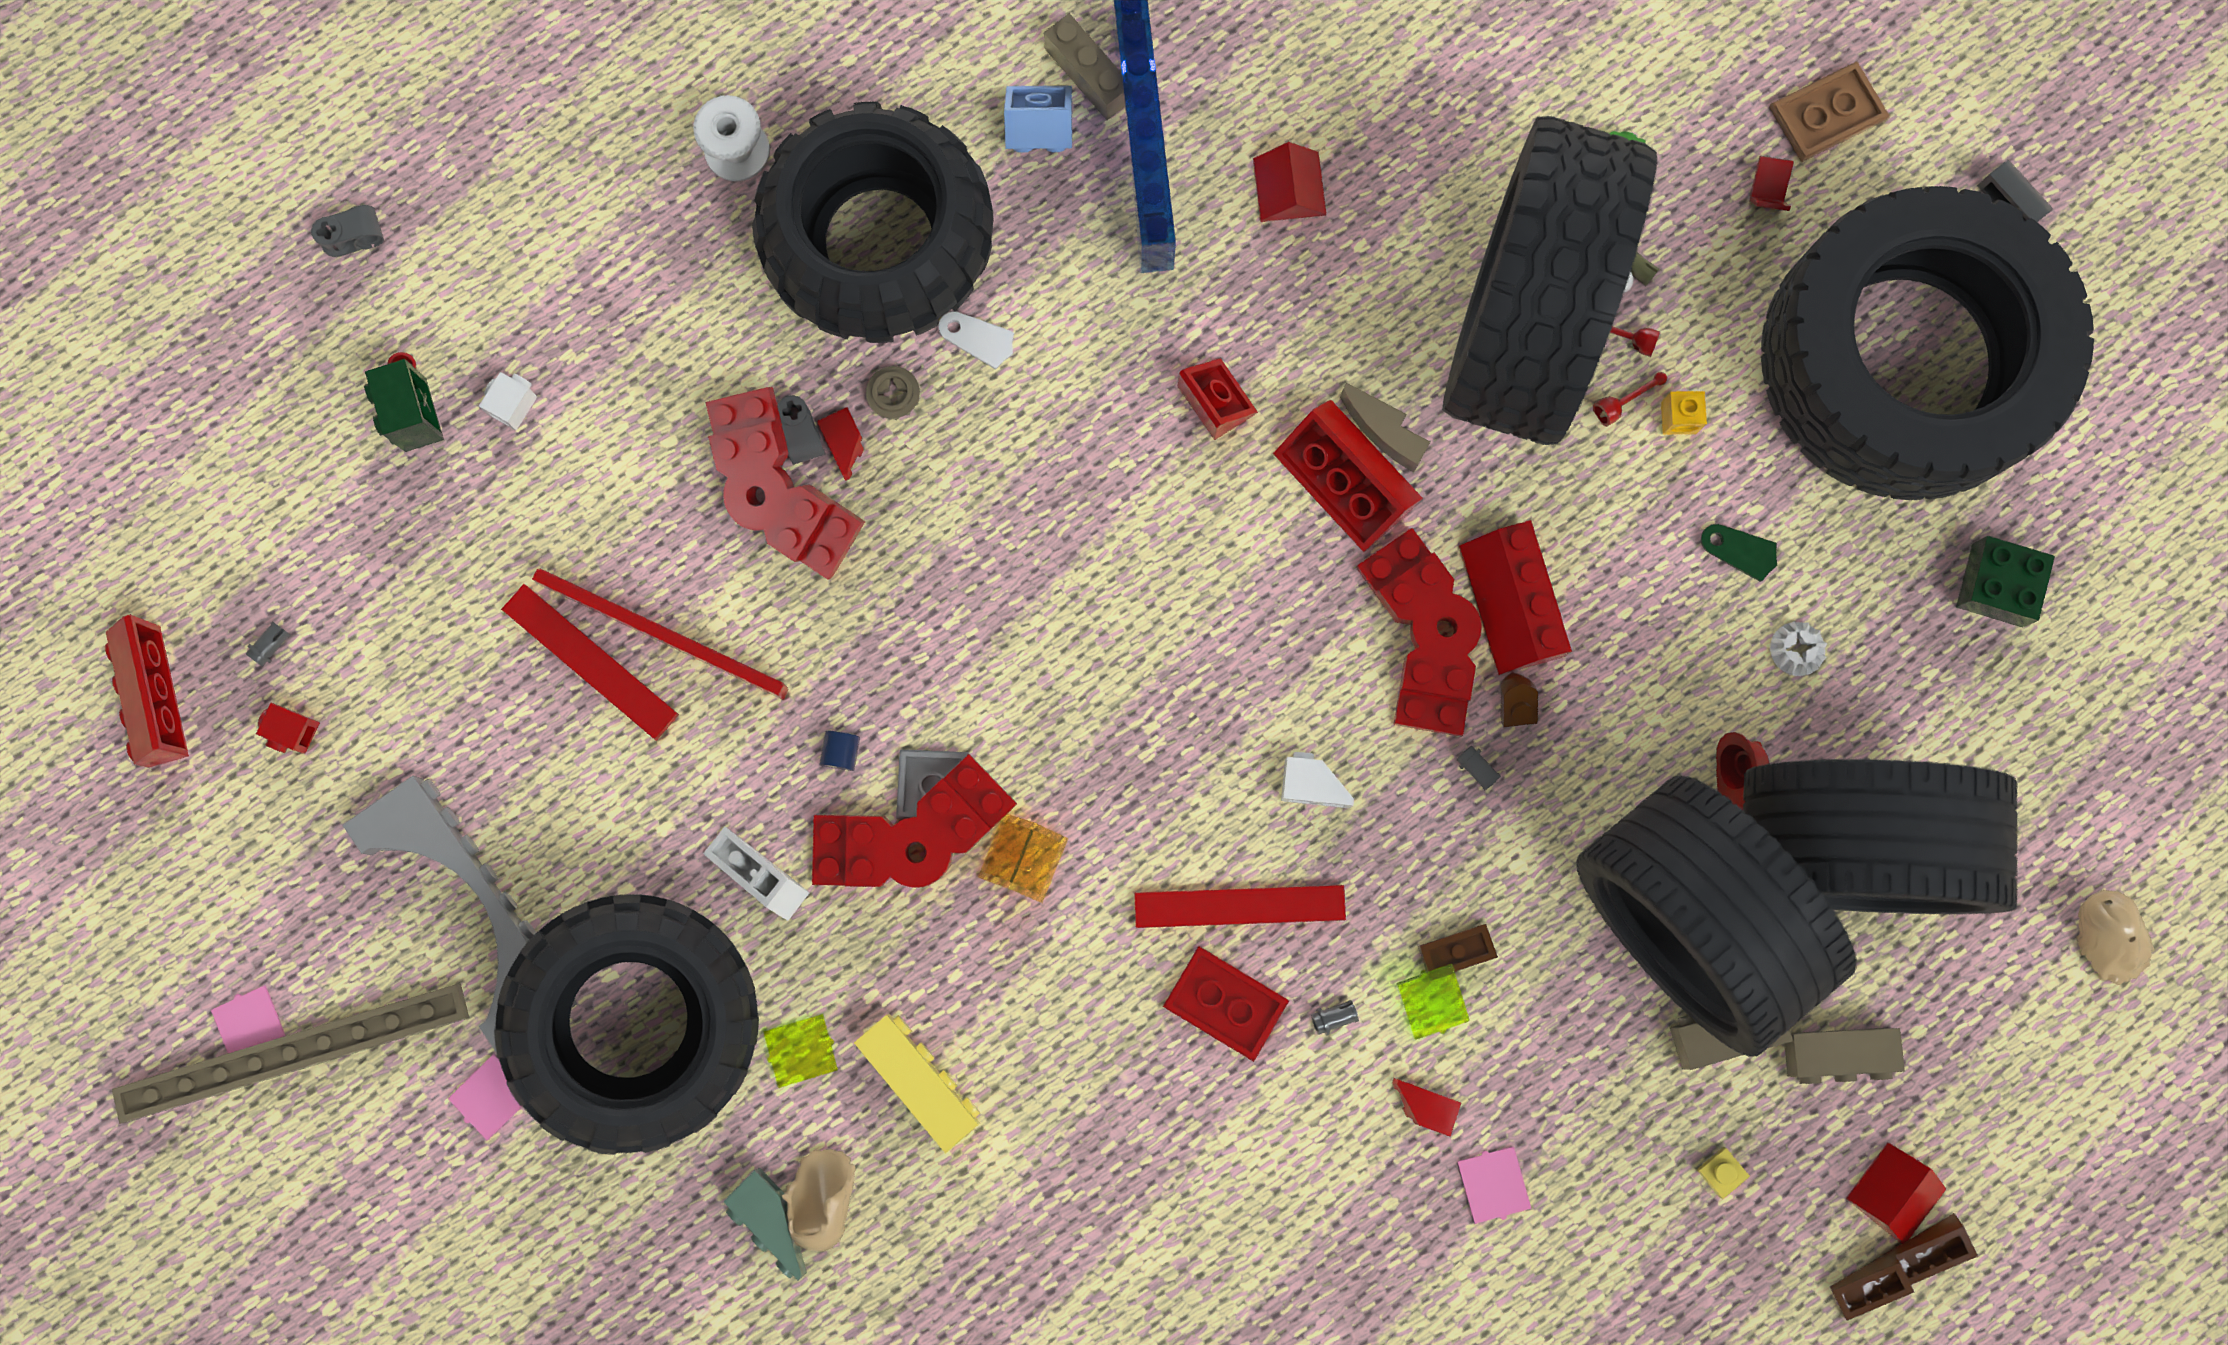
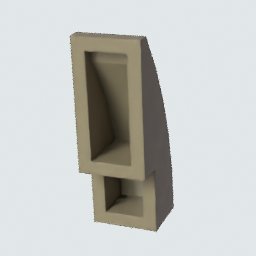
(1383, 427)

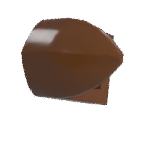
(1518, 701)

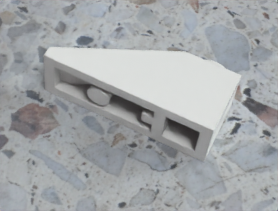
(756, 874)

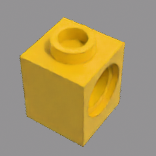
(1683, 412)

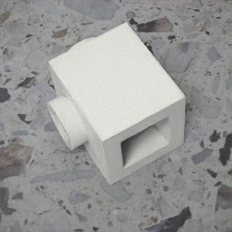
(508, 399)

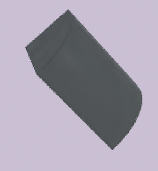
(2012, 187)

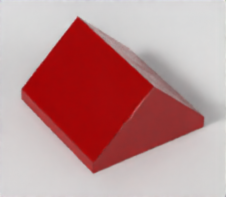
(1289, 183)
(1215, 396)
(1897, 1192)

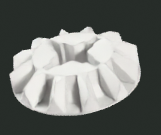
(1790, 661)

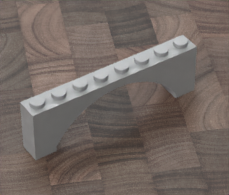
(417, 823)

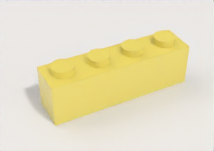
(917, 1082)

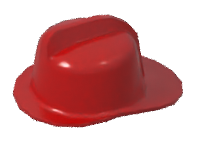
(1733, 758)

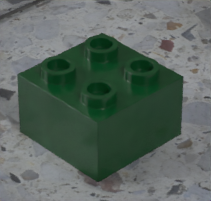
(403, 405)
(2005, 581)

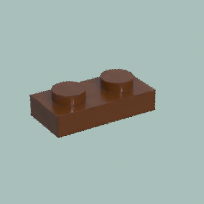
(1459, 949)

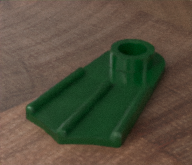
(1741, 550)

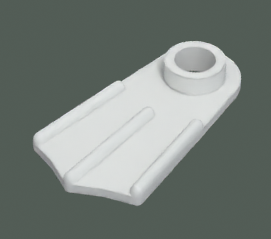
(978, 338)

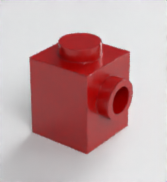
(286, 729)

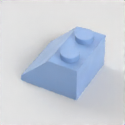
(1038, 118)

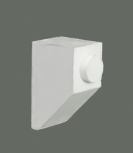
(1312, 783)

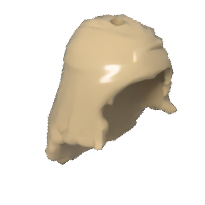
(2114, 936)
(820, 1199)

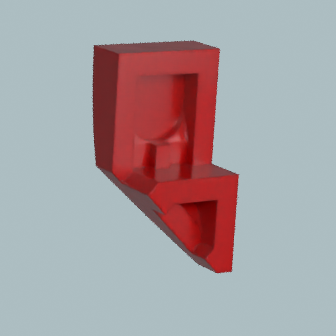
(842, 439)
(1427, 1107)

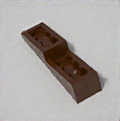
(1894, 1272)

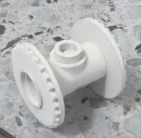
(731, 138)

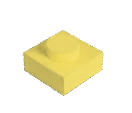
(1723, 1173)

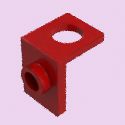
(1771, 183)

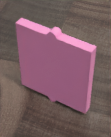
(248, 1020)
(486, 1099)
(1494, 1185)

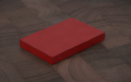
(1226, 1003)

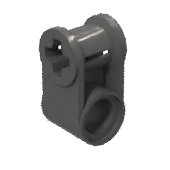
(349, 230)
(800, 434)

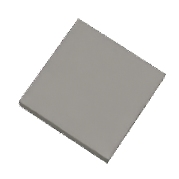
(919, 773)

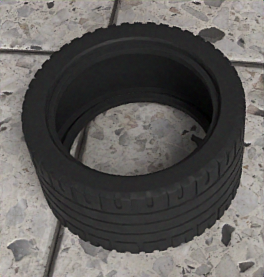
(1894, 832)
(1717, 914)

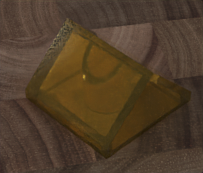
(1023, 857)

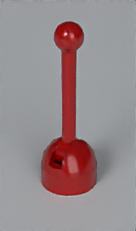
(1642, 341)
(1613, 406)

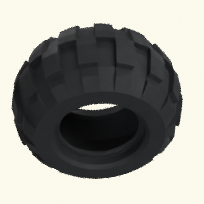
(863, 154)
(644, 1110)

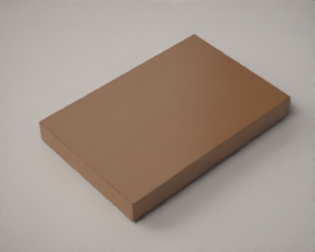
(1829, 111)

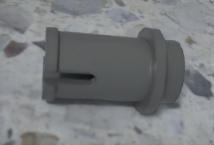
(267, 644)
(1478, 767)
(1334, 1017)

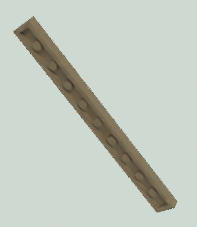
(290, 1053)

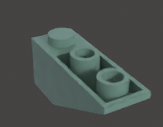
(764, 1212)

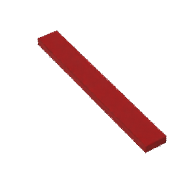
(660, 633)

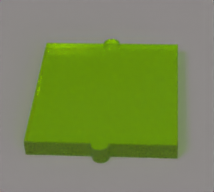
(1433, 1001)
(800, 1050)

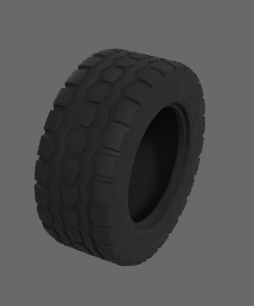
(1551, 280)
(2006, 281)

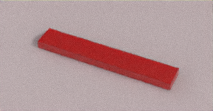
(590, 662)
(1240, 906)

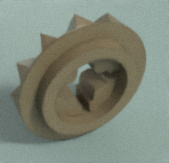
(881, 383)

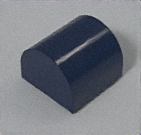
(839, 750)

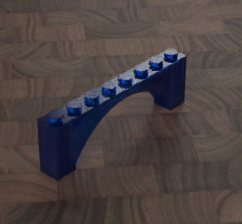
(1145, 133)

